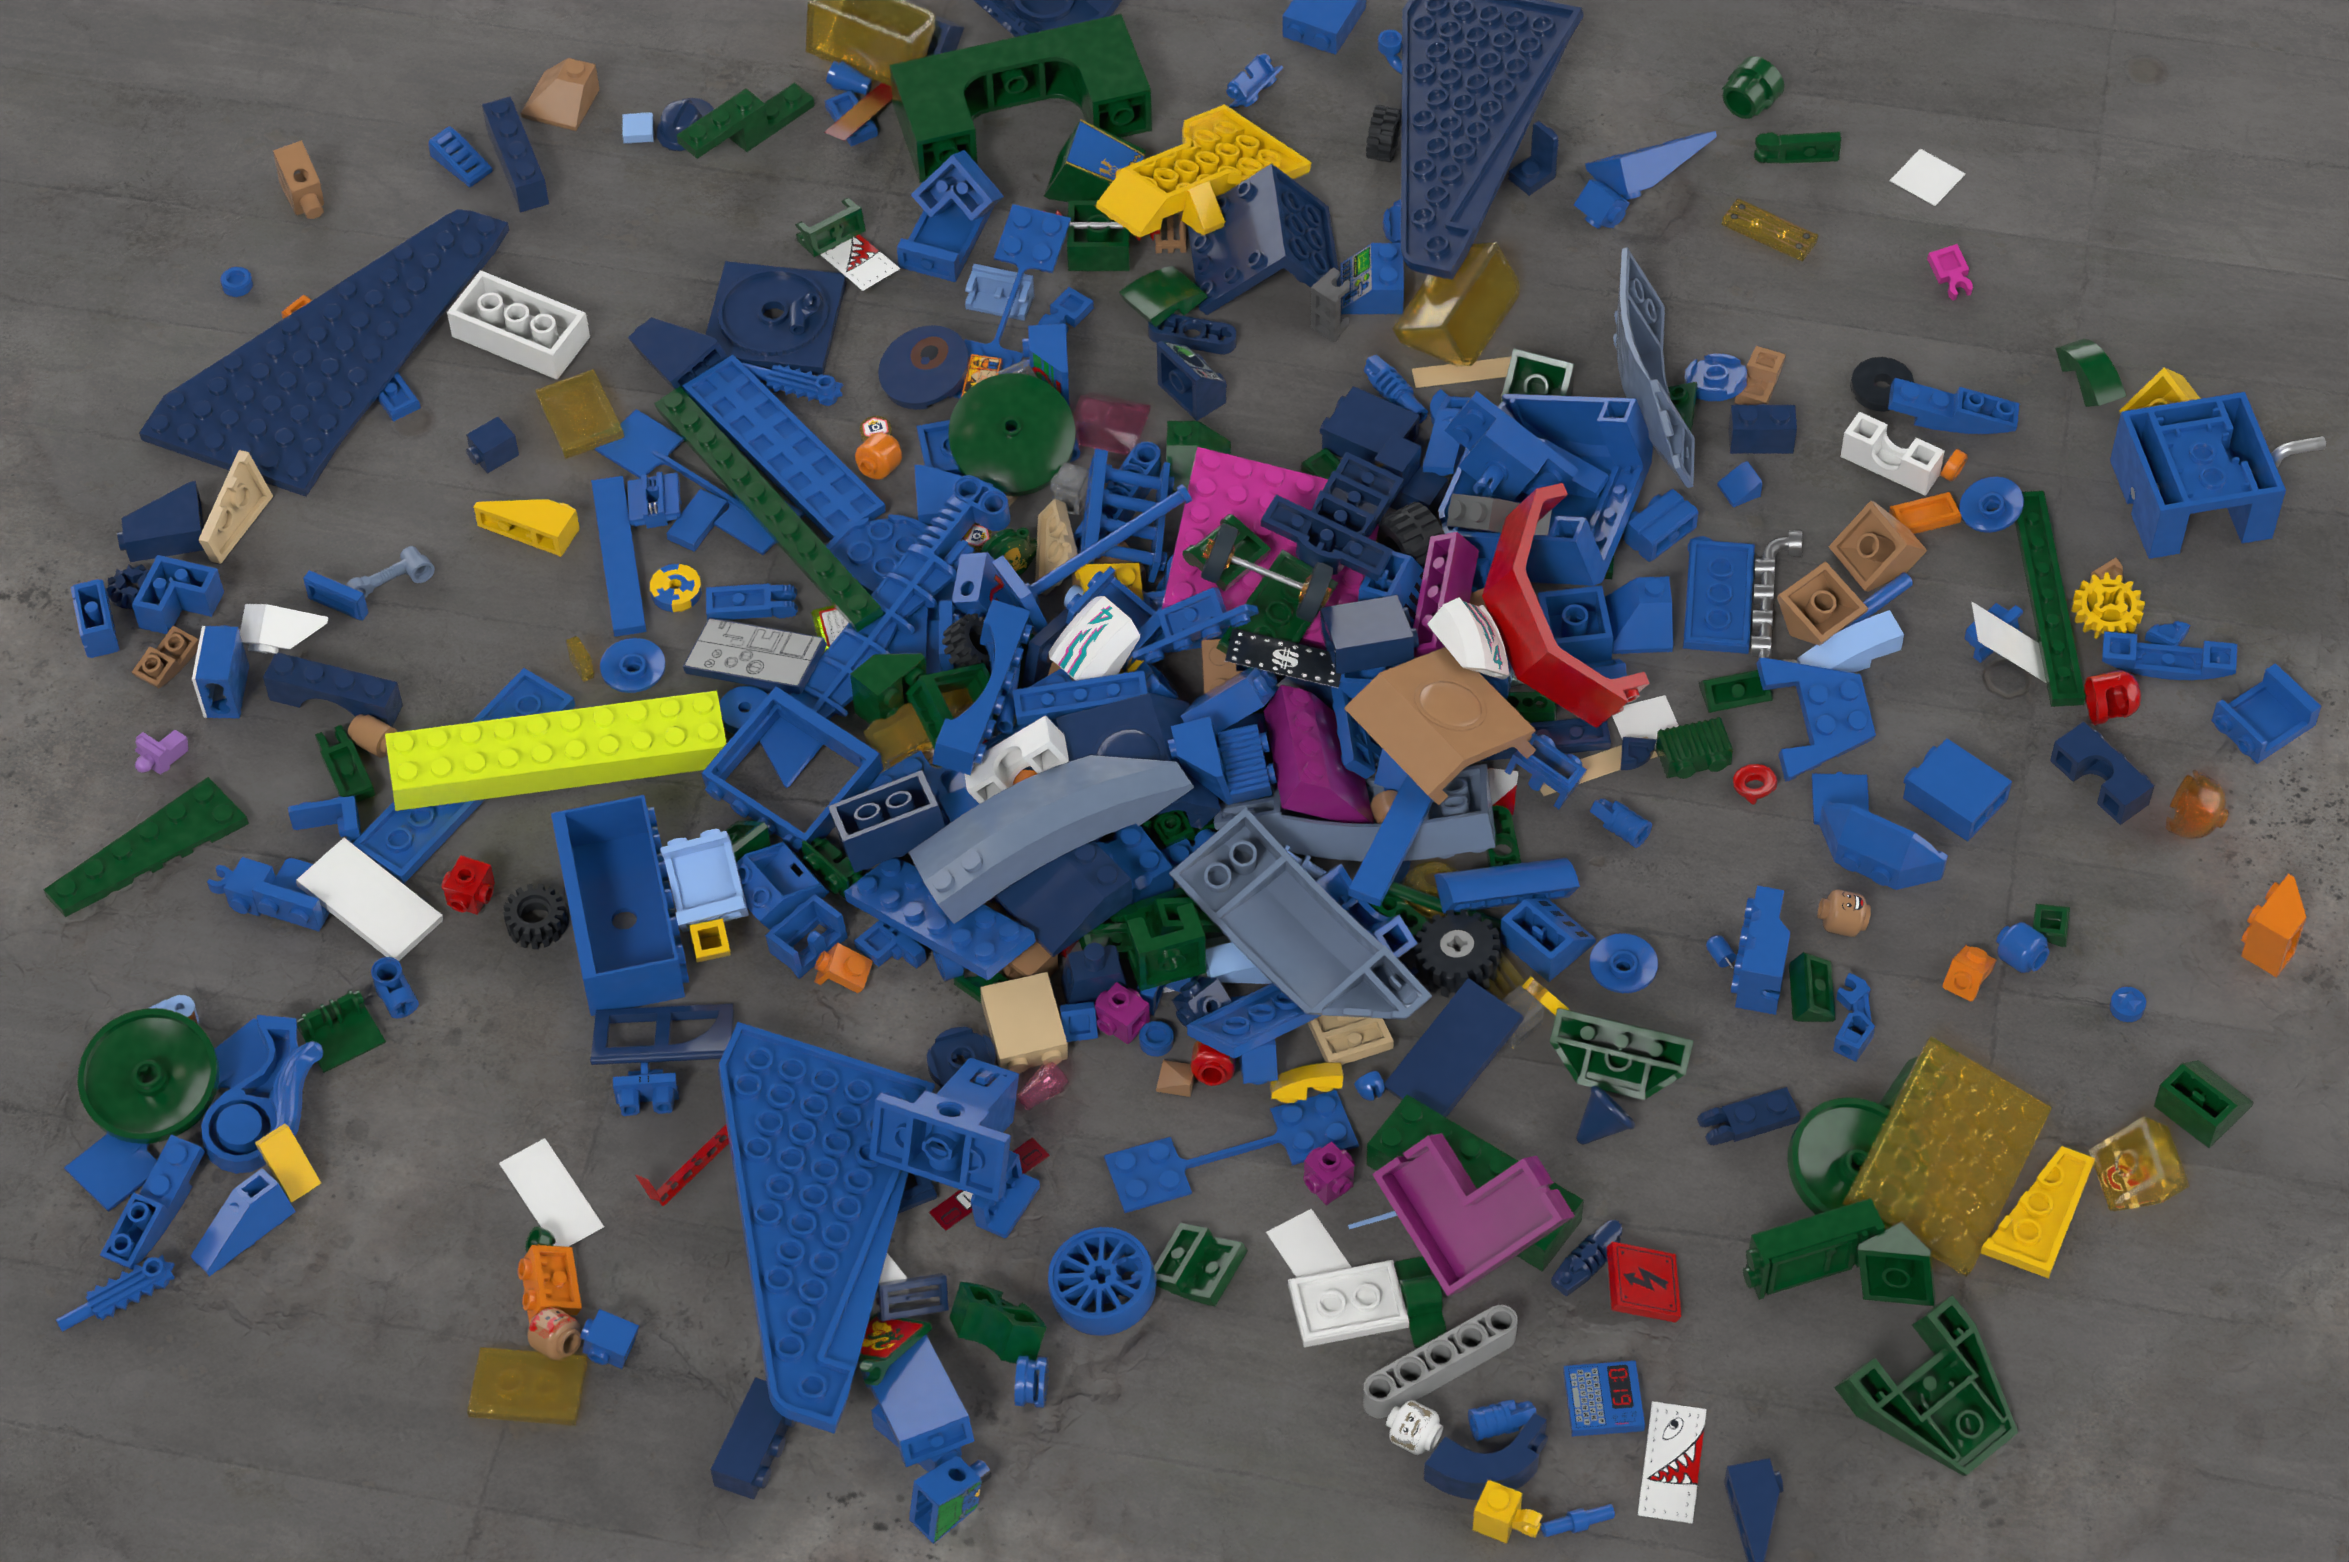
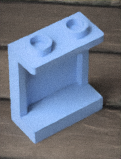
(704, 879)

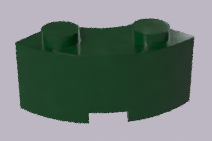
(986, 1318)

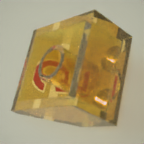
(2139, 1166)

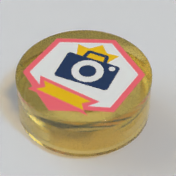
(873, 425)
(977, 536)

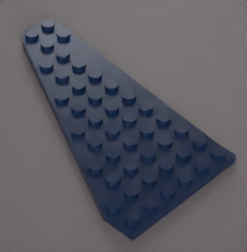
(1466, 103)
(319, 370)

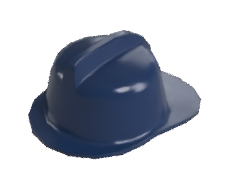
(677, 117)

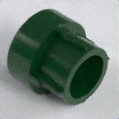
(1752, 87)

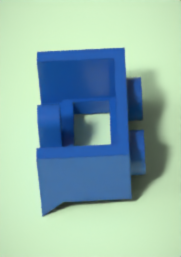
(1561, 772)
(797, 925)

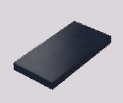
(1455, 1049)

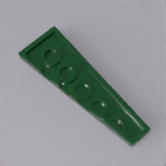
(174, 830)

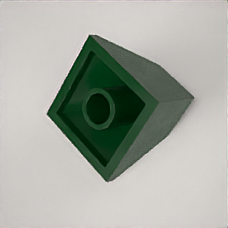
(1181, 447)

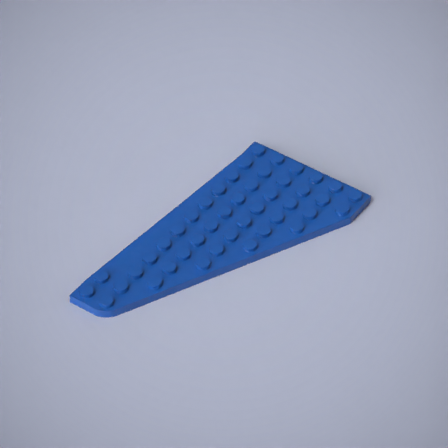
(810, 1208)

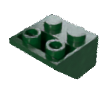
(883, 684)
(2201, 1102)

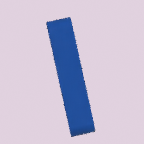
(1143, 459)

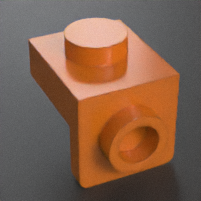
(843, 967)
(1968, 971)

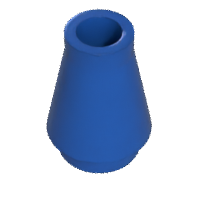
(847, 78)

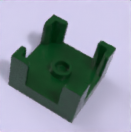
(1168, 956)

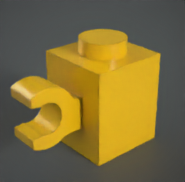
(1501, 1512)

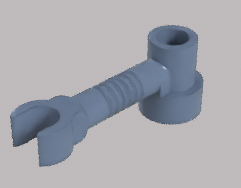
(413, 564)

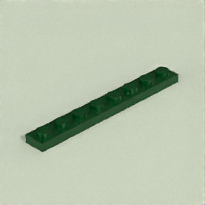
(2049, 603)

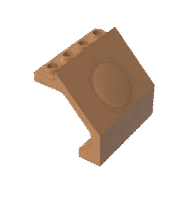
(1438, 719)

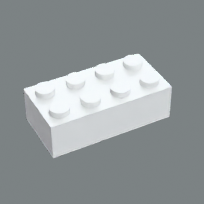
(518, 324)

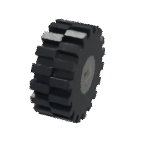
(1440, 955)

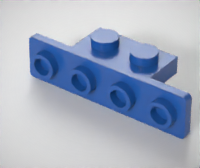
(1192, 619)

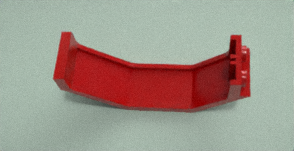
(1525, 630)

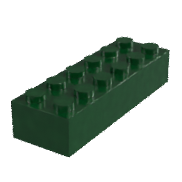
(1482, 1162)

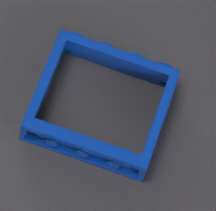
(783, 705)

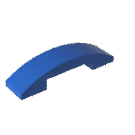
(2169, 661)

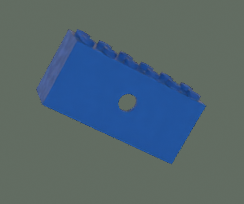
(615, 867)

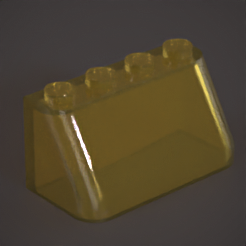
(868, 33)
(1461, 314)

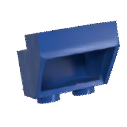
(772, 886)

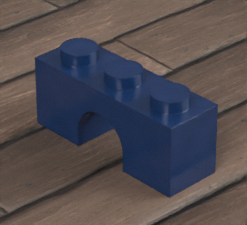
(2086, 752)

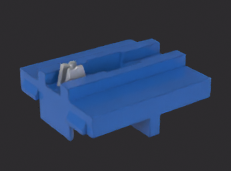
(649, 489)

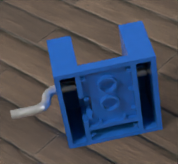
(2196, 461)

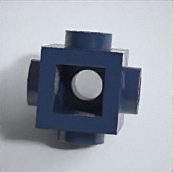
(1199, 999)

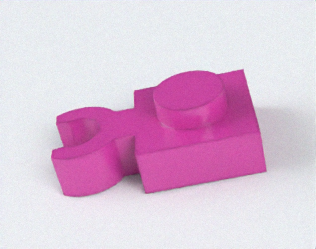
(1951, 267)

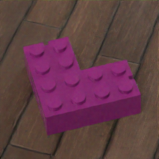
(1466, 1228)

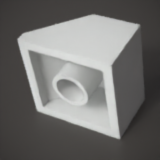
(275, 628)

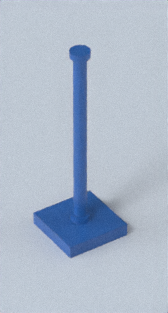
(1026, 595)

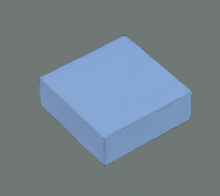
(638, 128)

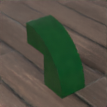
(2094, 372)

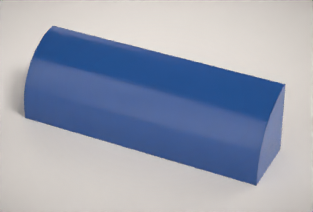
(1506, 884)

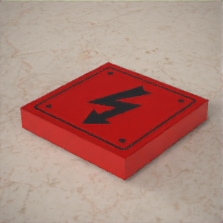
(1643, 1282)

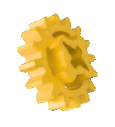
(2107, 604)

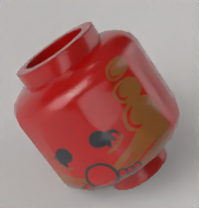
(1211, 1065)

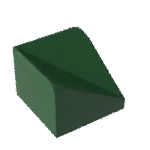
(2052, 923)

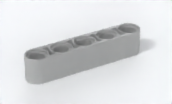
(1448, 1347)

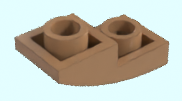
(168, 659)

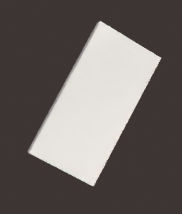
(369, 900)

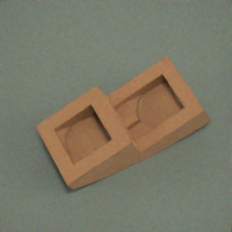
(1762, 375)

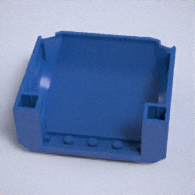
(1581, 529)

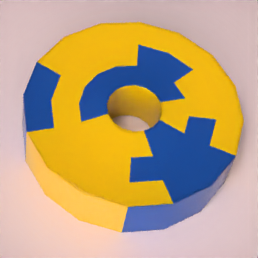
(675, 599)

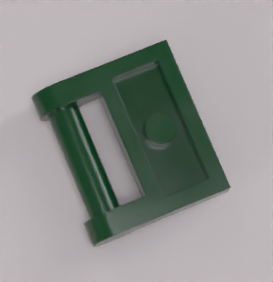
(1247, 547)

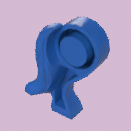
(260, 1101)

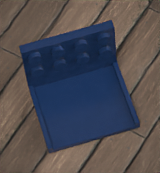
(1266, 228)

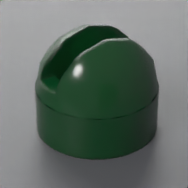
(540, 1236)

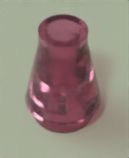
(1043, 1085)

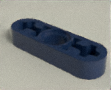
(1183, 323)

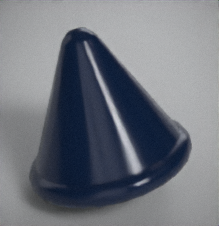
(1602, 1118)

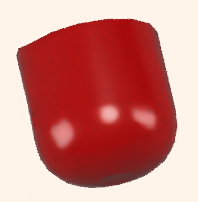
(2111, 696)

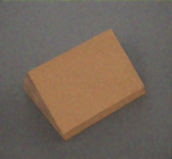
(1819, 605)

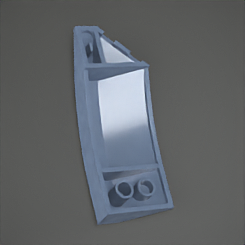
(1642, 368)
(1039, 823)
(1454, 827)
(1294, 927)

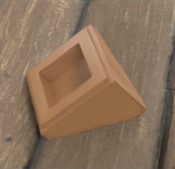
(1175, 1078)

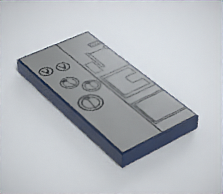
(755, 655)

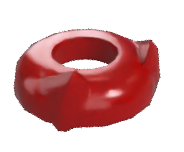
(1754, 772)

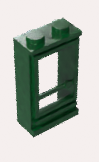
(1810, 1248)

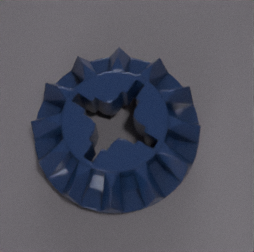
(117, 589)

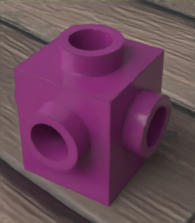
(1121, 1012)
(1329, 1172)

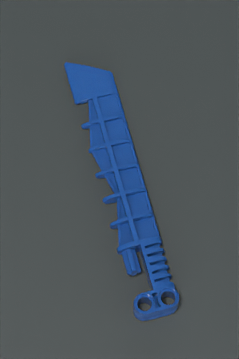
(908, 586)

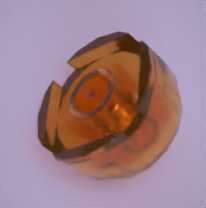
(2198, 807)

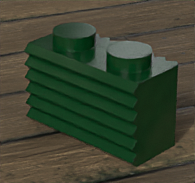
(1694, 748)

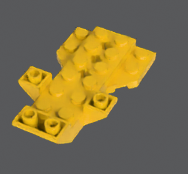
(1215, 157)

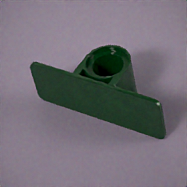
(1421, 1299)

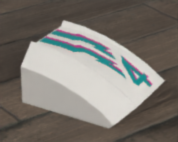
(1471, 637)
(1095, 641)

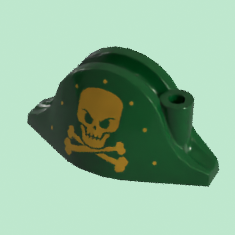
(1014, 546)

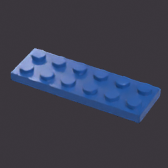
(979, 942)

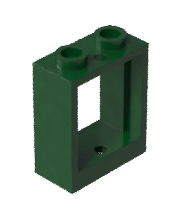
(930, 704)

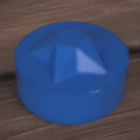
(2127, 1004)

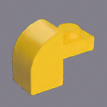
(709, 940)

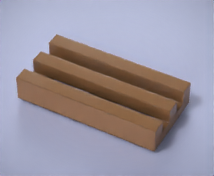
(1172, 244)

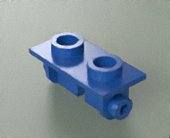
(1246, 89)

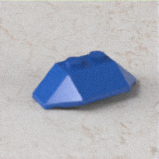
(1879, 847)

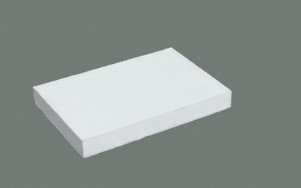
(1348, 1303)

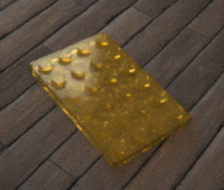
(1949, 1154)

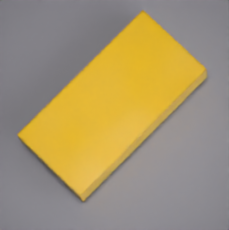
(288, 1162)

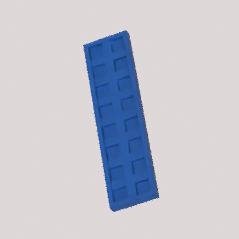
(783, 447)

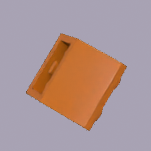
(2275, 928)

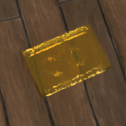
(579, 413)
(527, 1387)

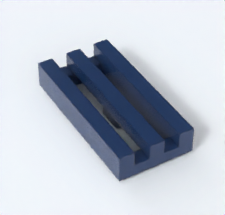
(884, 1300)

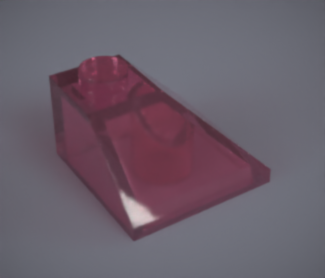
(1109, 422)

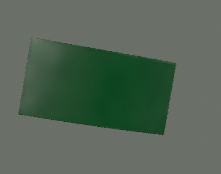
(1175, 827)

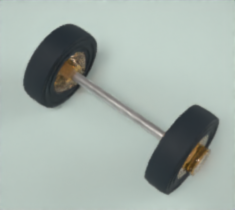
(1312, 592)

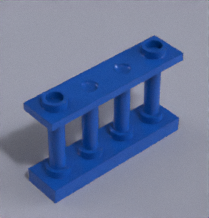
(1099, 498)

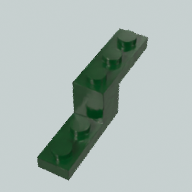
(745, 120)
(1161, 920)

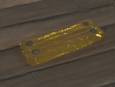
(1770, 229)

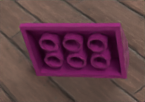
(1309, 759)

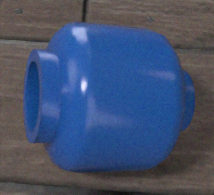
(2022, 947)

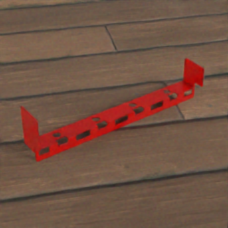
(677, 1177)

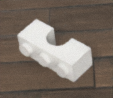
(1869, 446)
(1036, 746)

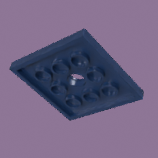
(752, 338)

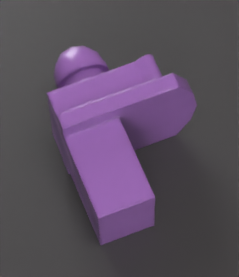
(159, 754)

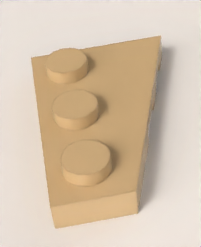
(235, 509)
(1054, 540)

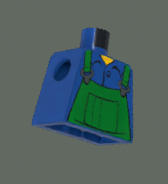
(946, 1496)

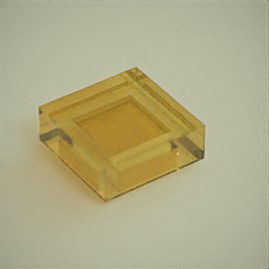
(580, 658)

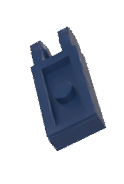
(1750, 1117)

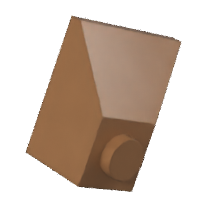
(563, 94)
(1876, 547)

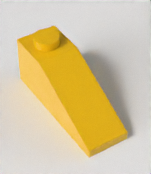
(533, 522)

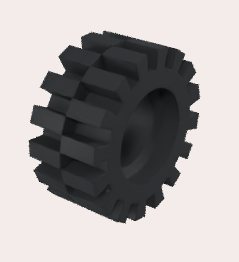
(1383, 133)
(964, 642)
(535, 900)

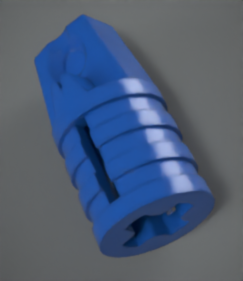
(1622, 821)
(1499, 1418)

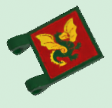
(886, 1343)

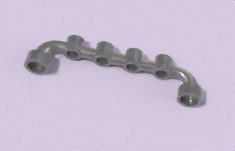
(1764, 592)

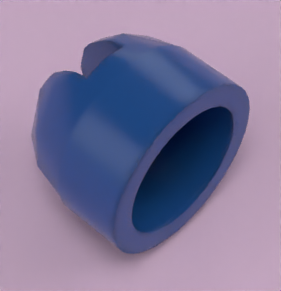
(1370, 1084)

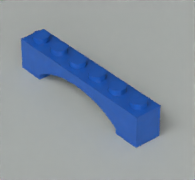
(962, 738)

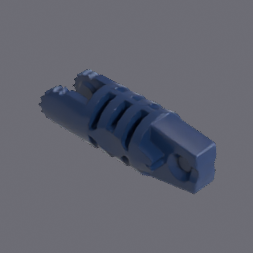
(1586, 1258)

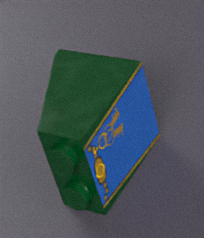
(1089, 163)

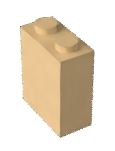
(1024, 1023)

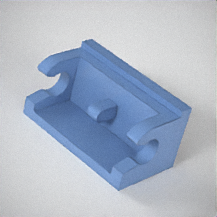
(991, 288)

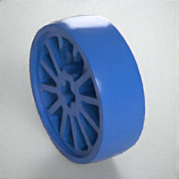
(1139, 1288)

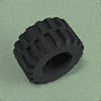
(1409, 531)

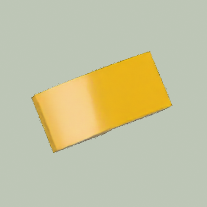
(1293, 1083)

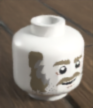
(1414, 1427)

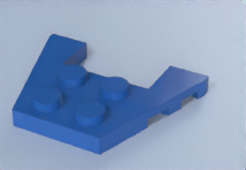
(1832, 710)

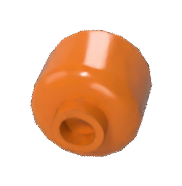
(878, 456)

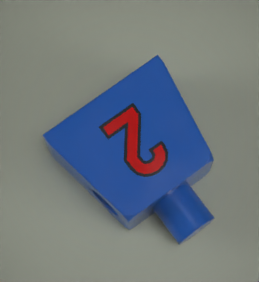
(977, 585)

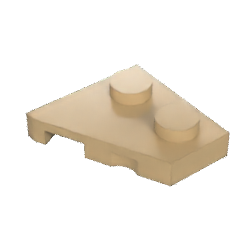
(1350, 1038)

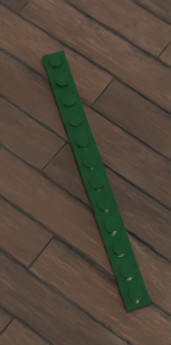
(769, 509)

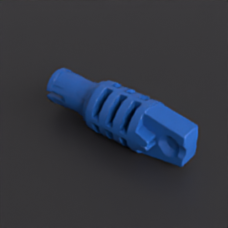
(1393, 386)

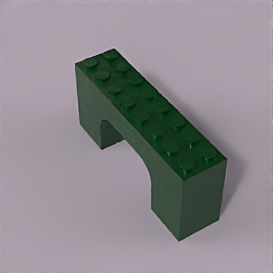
(1079, 63)

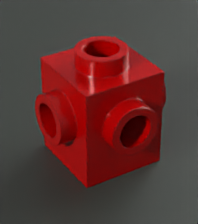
(468, 885)

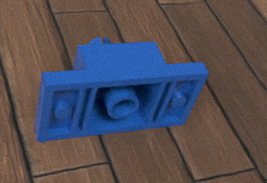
(1504, 453)

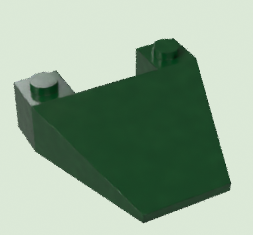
(1945, 1405)

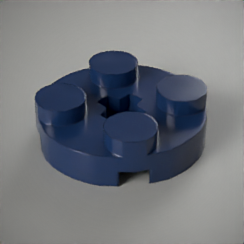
(956, 1042)

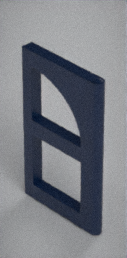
(705, 1047)

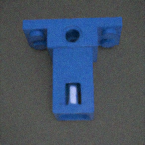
(952, 1133)

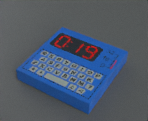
(1603, 1398)

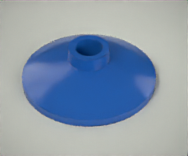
(1987, 495)
(629, 656)
(1625, 952)

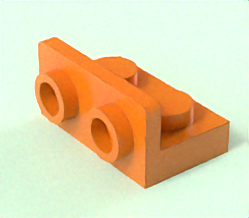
(549, 1280)

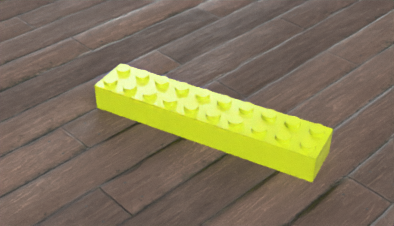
(554, 750)

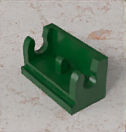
(832, 230)

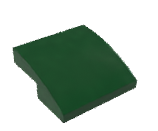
(1161, 294)
(1198, 1264)

